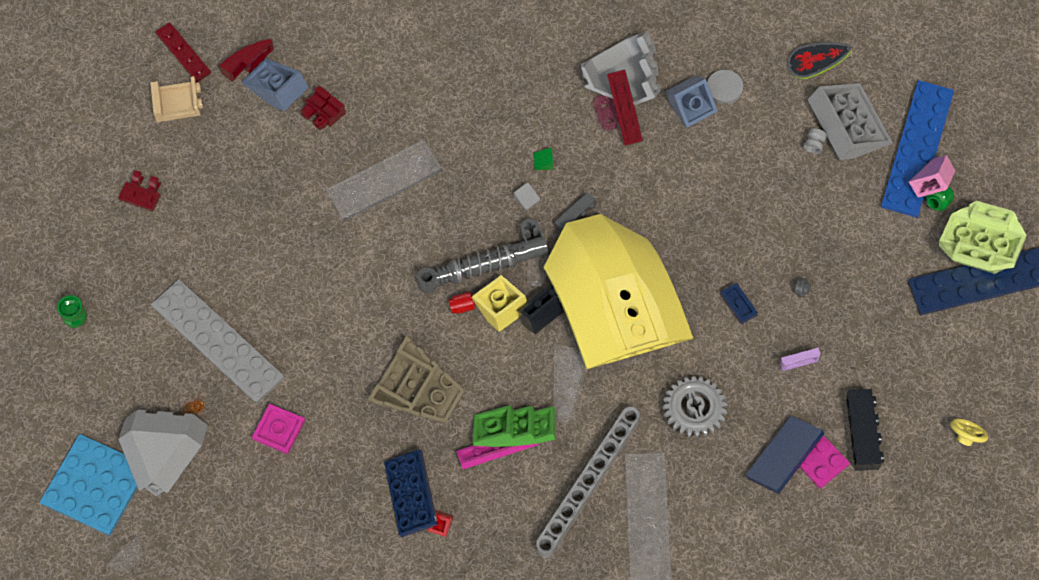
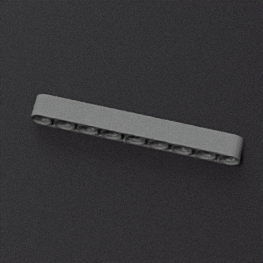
(583, 489)

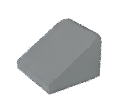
(526, 196)

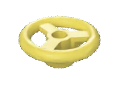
(967, 432)

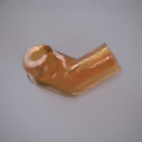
(193, 408)

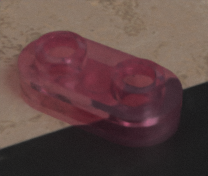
(606, 113)

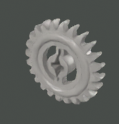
(695, 422)

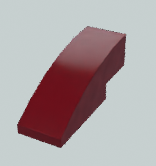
(246, 59)

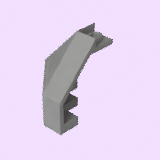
(634, 56)
(160, 447)

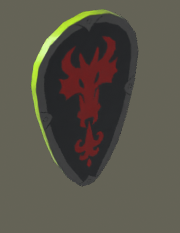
(816, 58)

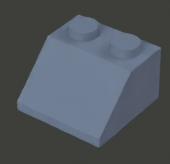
(692, 100)

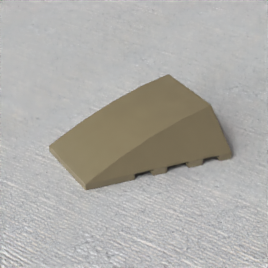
(417, 385)

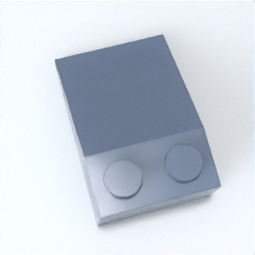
(276, 84)

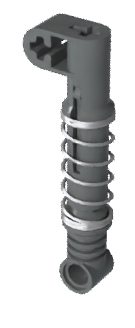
(489, 261)

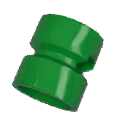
(72, 311)

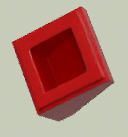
(444, 523)

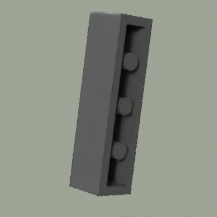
(577, 211)

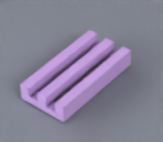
(799, 359)

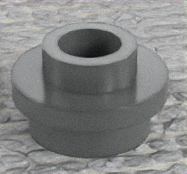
(802, 287)

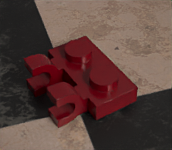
(139, 196)

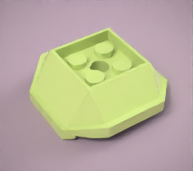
(983, 237)

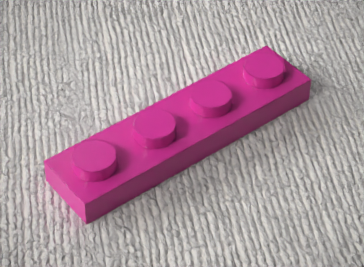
(477, 455)

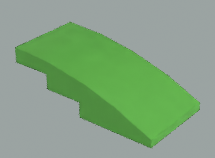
(514, 427)

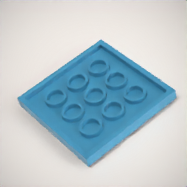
(92, 485)

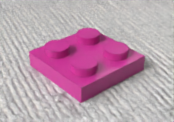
(278, 429)
(824, 463)

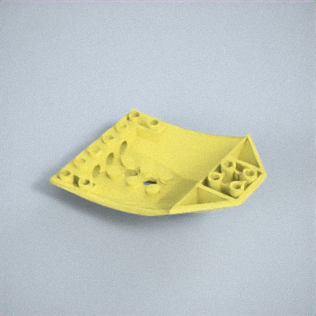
(591, 268)

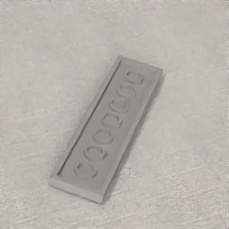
(218, 341)

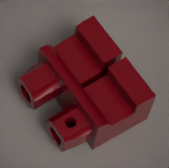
(323, 106)

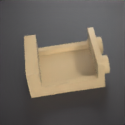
(176, 100)

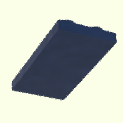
(785, 454)
(411, 493)

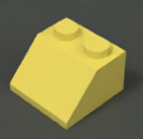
(500, 302)

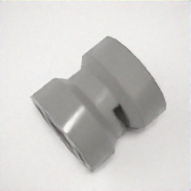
(815, 140)

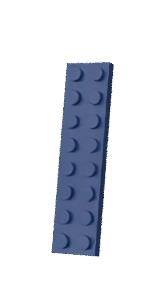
(917, 146)

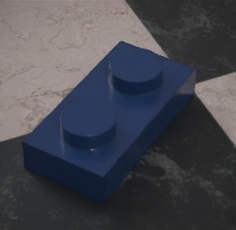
(739, 303)

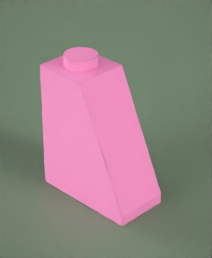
(933, 177)

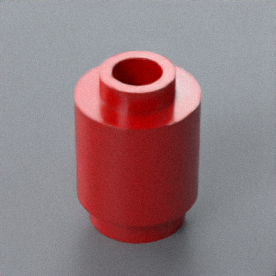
(462, 303)

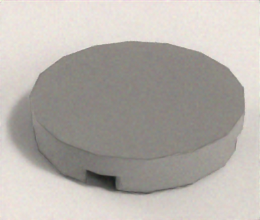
(725, 86)

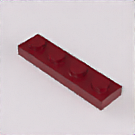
(183, 52)
(625, 107)

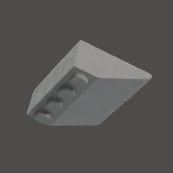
(849, 120)

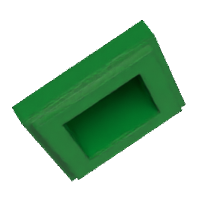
(543, 160)

